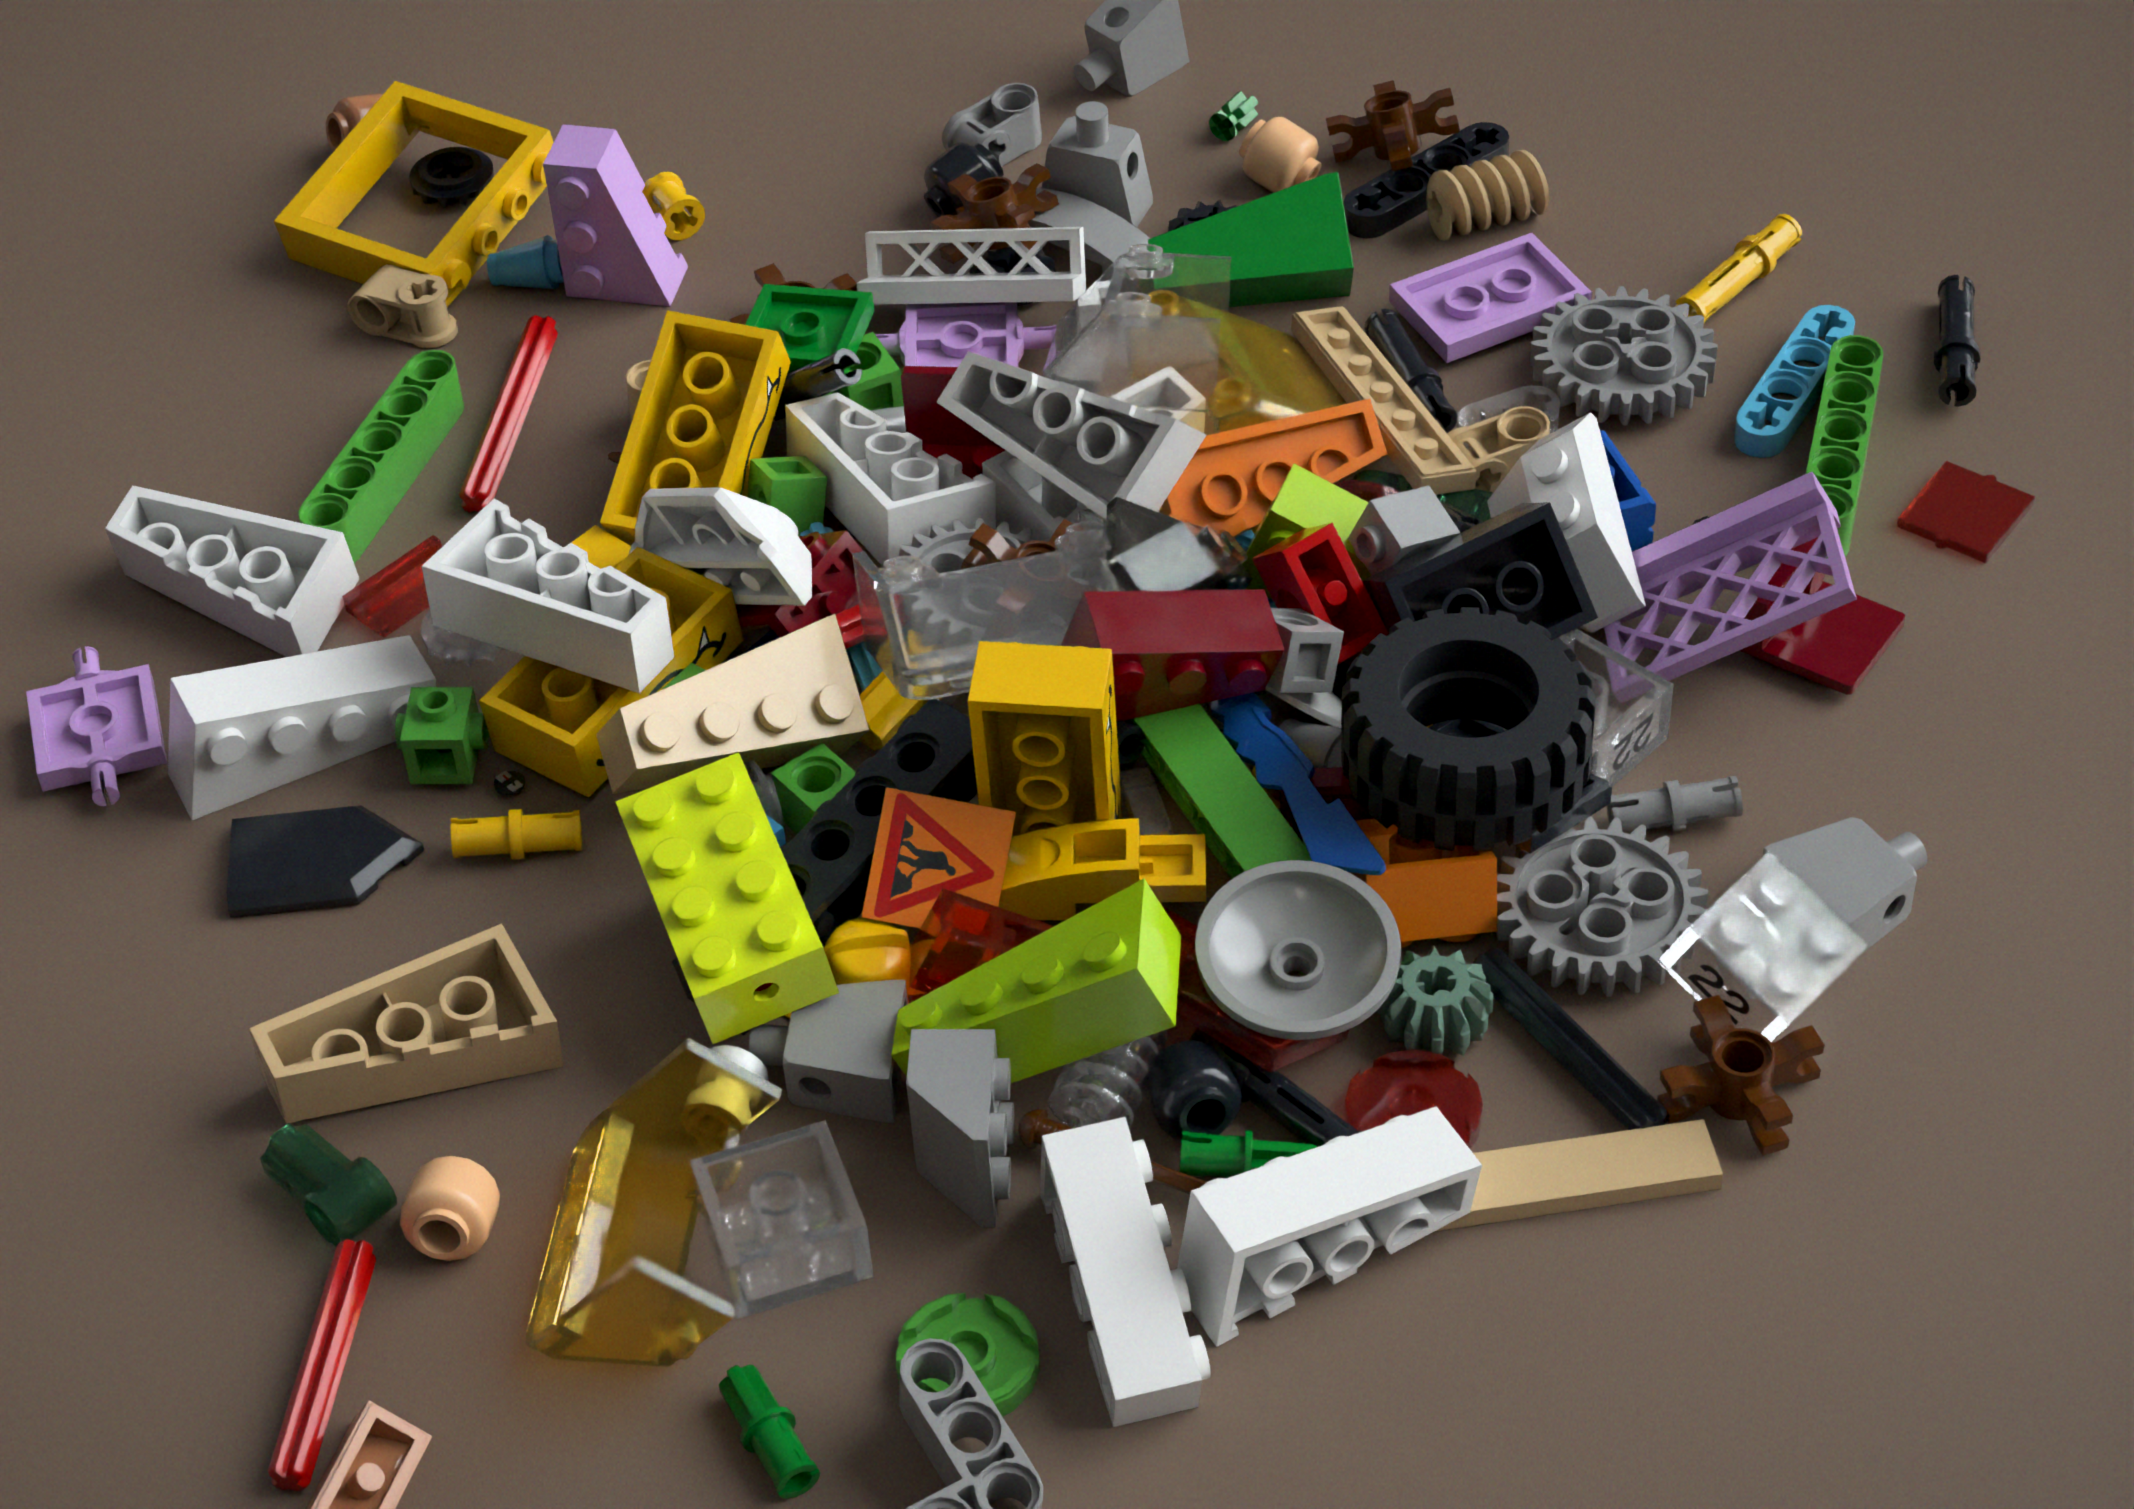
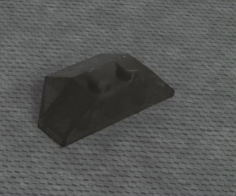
(1169, 552)

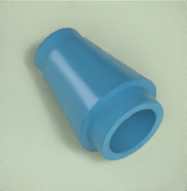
(527, 265)

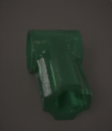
(335, 1192)

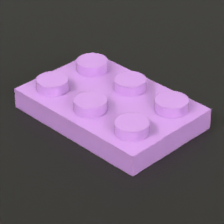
(1485, 296)

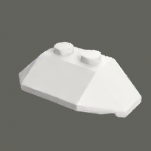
(1575, 477)
(728, 541)

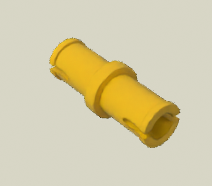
(516, 834)

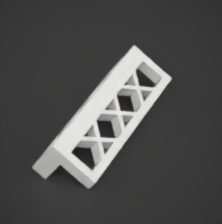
(974, 287)

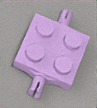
(947, 331)
(95, 727)

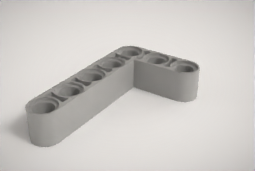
(958, 1413)

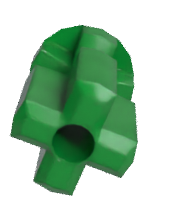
(1235, 116)

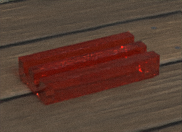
(394, 582)

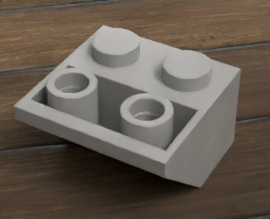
(960, 1118)

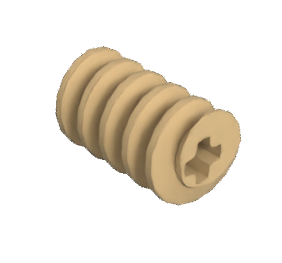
(1484, 191)

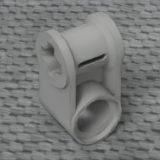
(1001, 122)

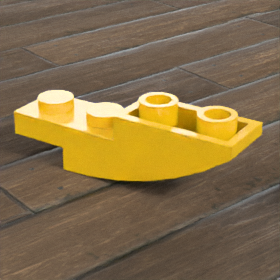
(1095, 860)

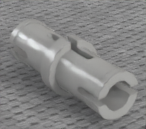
(1677, 804)

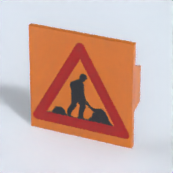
(933, 846)

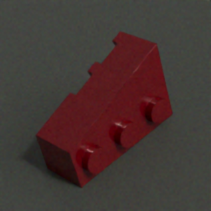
(1179, 645)

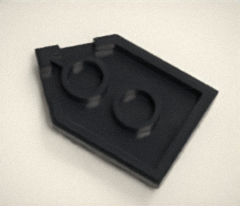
(311, 859)

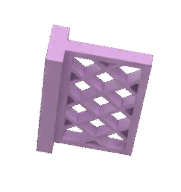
(1708, 558)

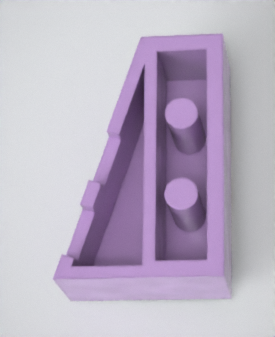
(604, 225)

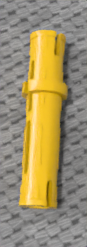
(1752, 259)

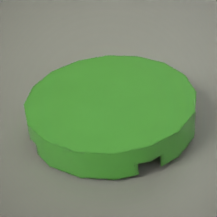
(991, 1336)

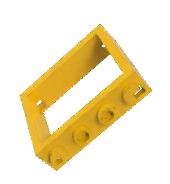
(313, 215)

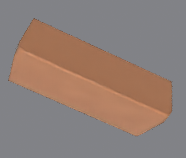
(371, 1462)

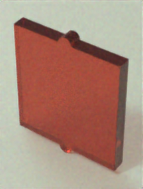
(1966, 511)

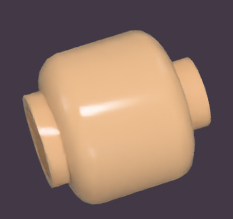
(1279, 154)
(449, 1208)

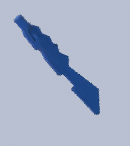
(1280, 765)

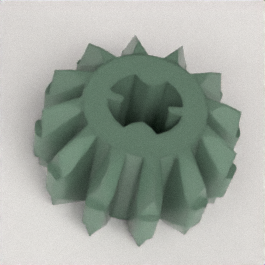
(1437, 1003)

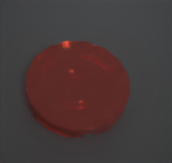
(1410, 1084)

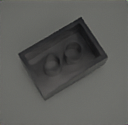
(1502, 564)

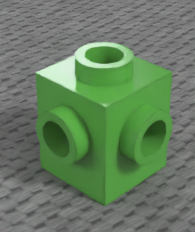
(441, 735)

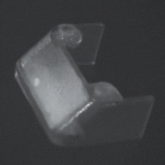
(1125, 347)
(929, 623)

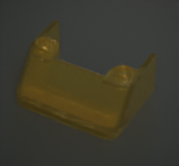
(630, 1216)

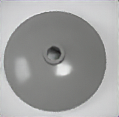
(1303, 921)

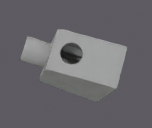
(1132, 45)
(1100, 163)
(1857, 873)
(840, 1051)

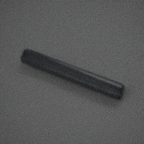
(1569, 1043)

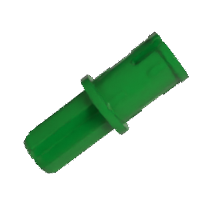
(1230, 1154)
(768, 1431)

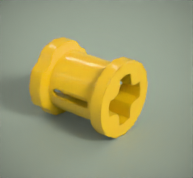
(673, 198)

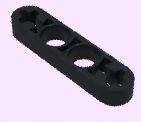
(1379, 208)

